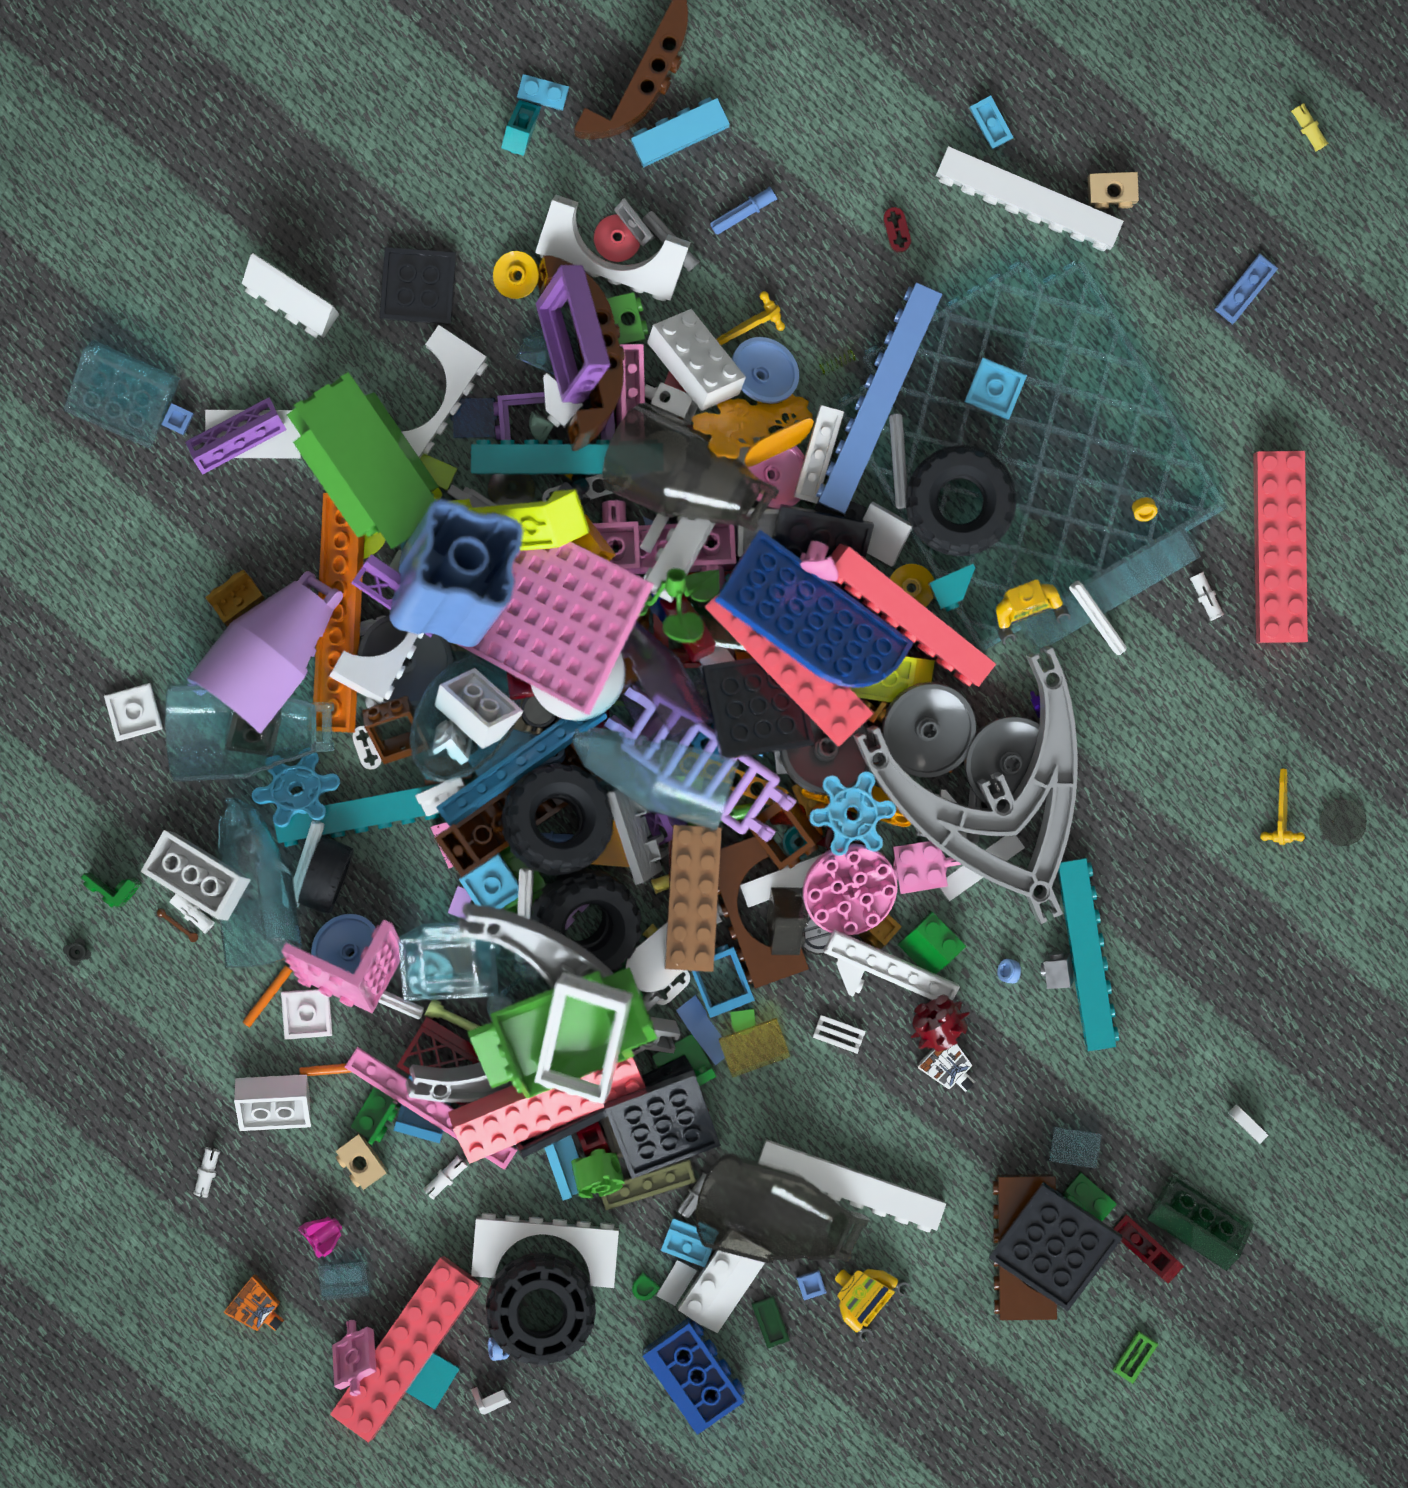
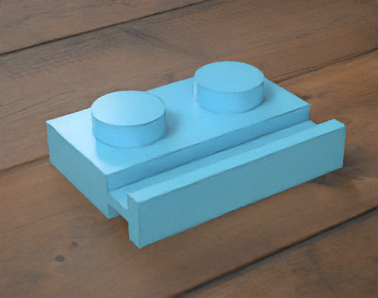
(684, 1243)

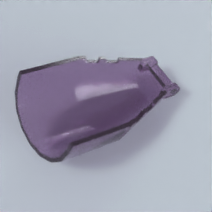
(667, 686)

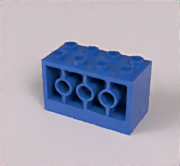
(690, 1390)

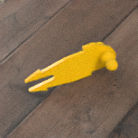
(771, 312)
(1282, 835)

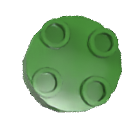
(597, 1174)

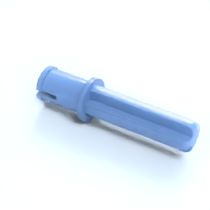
(742, 211)

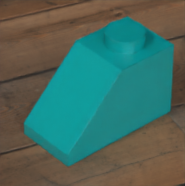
(520, 127)
(951, 588)

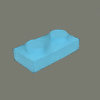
(543, 92)
(991, 122)

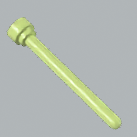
(437, 1010)

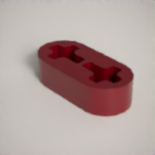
(902, 228)

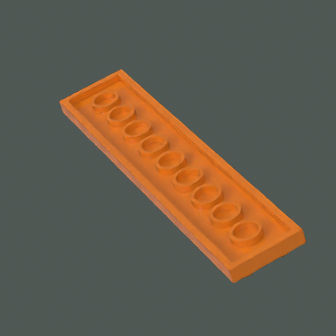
(339, 564)

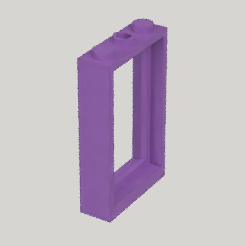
(572, 284)
(502, 411)

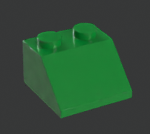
(931, 944)

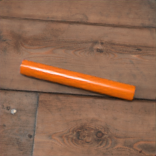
(267, 996)
(323, 1070)

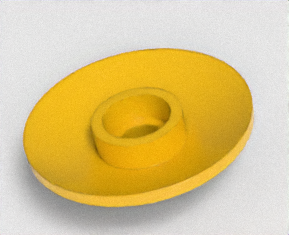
(505, 272)
(919, 577)

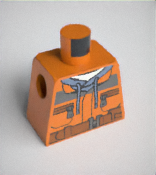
(255, 1306)

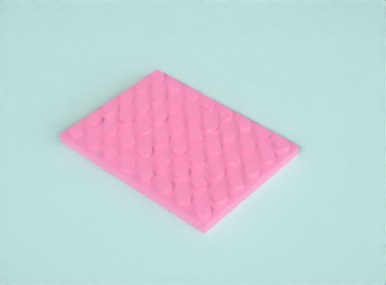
(565, 622)

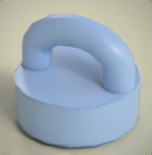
(1009, 971)
(495, 1351)

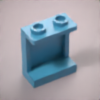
(415, 1125)

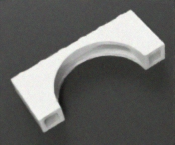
(655, 275)
(461, 366)
(375, 674)
(497, 1235)

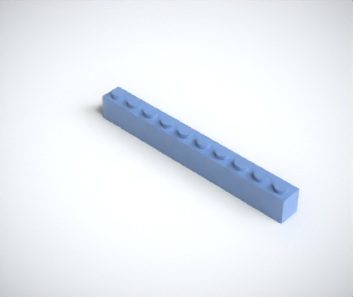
(880, 397)

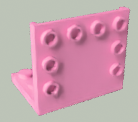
(370, 979)

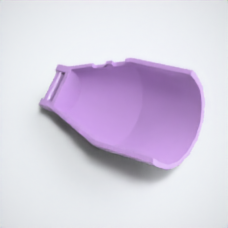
(267, 650)

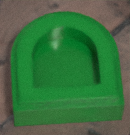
(644, 1287)

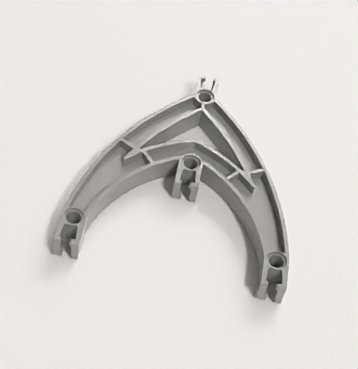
(1049, 774)
(551, 956)

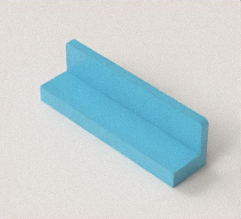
(560, 1157)

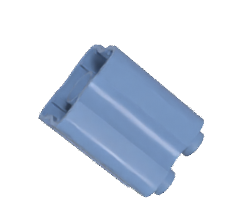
(456, 573)

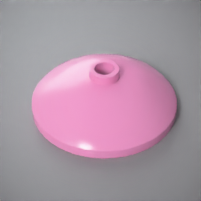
(784, 475)

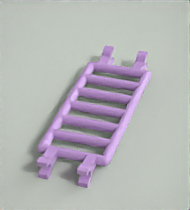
(770, 790)

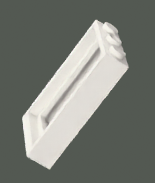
(598, 995)

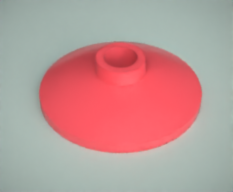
(609, 248)

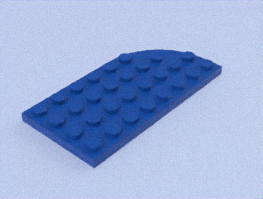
(811, 617)

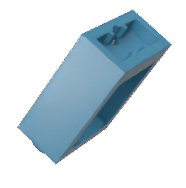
(733, 1002)

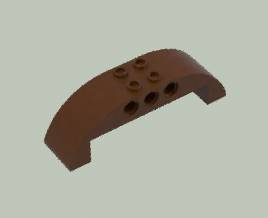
(635, 102)
(603, 398)
(481, 833)

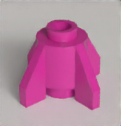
(322, 1234)

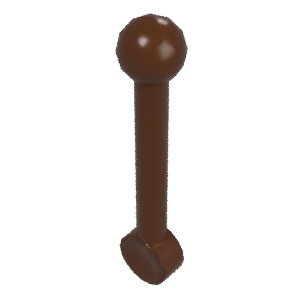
(193, 937)

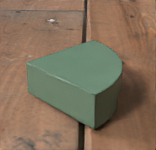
(539, 427)

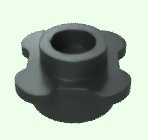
(83, 952)

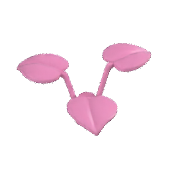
(815, 562)

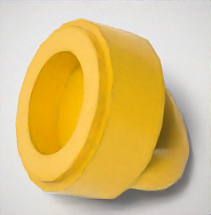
(1144, 509)

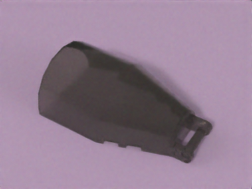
(673, 471)
(772, 1214)

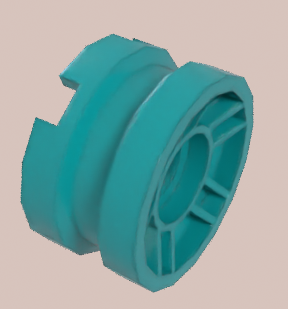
(789, 844)

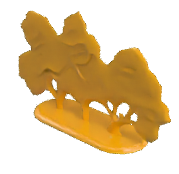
(747, 421)

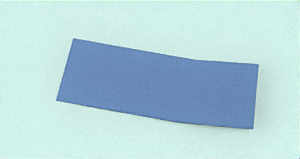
(701, 1028)

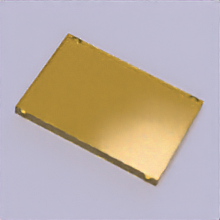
(754, 1047)

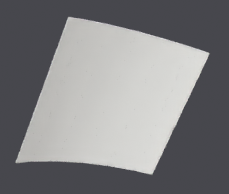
(676, 1282)

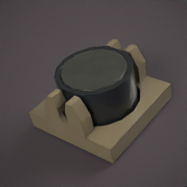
(535, 716)

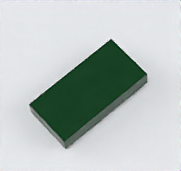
(770, 1321)

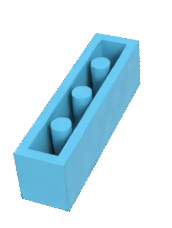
(679, 132)

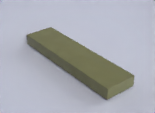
(651, 1184)

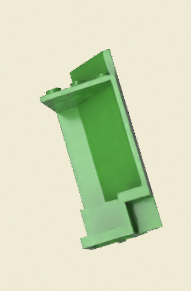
(363, 461)
(514, 1040)

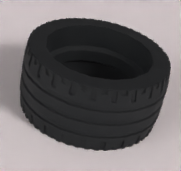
(325, 875)

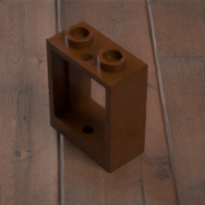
(389, 749)
(802, 824)

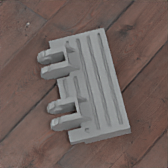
(633, 834)

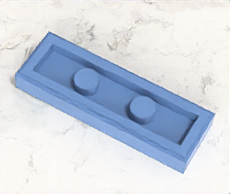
(1246, 289)

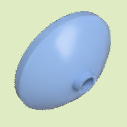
(772, 363)
(340, 938)

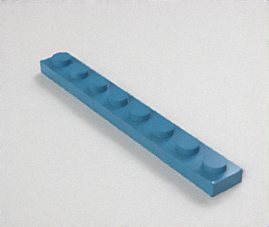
(513, 768)

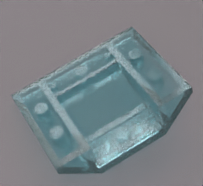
(446, 965)

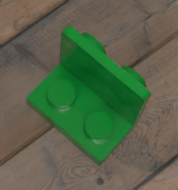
(124, 889)
(692, 1050)
(375, 1114)
(1089, 1197)

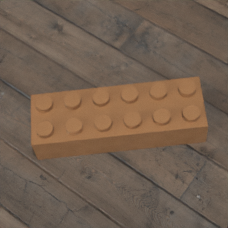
(693, 898)

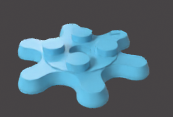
(304, 802)
(867, 808)

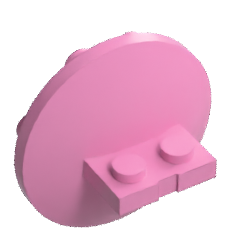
(850, 890)

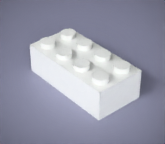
(696, 359)
(195, 875)

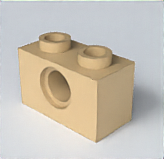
(1125, 182)
(360, 1147)

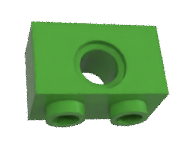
(628, 304)

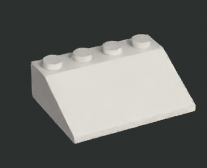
(289, 297)

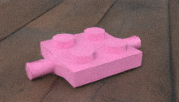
(920, 867)
(353, 1358)

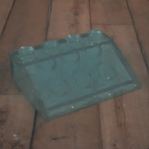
(121, 393)

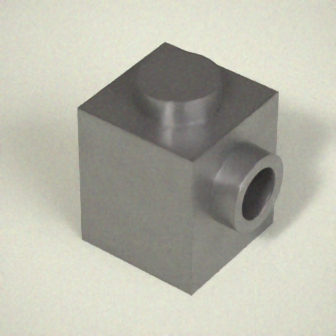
(1057, 970)

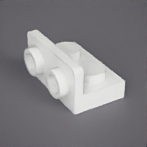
(454, 740)
(433, 797)

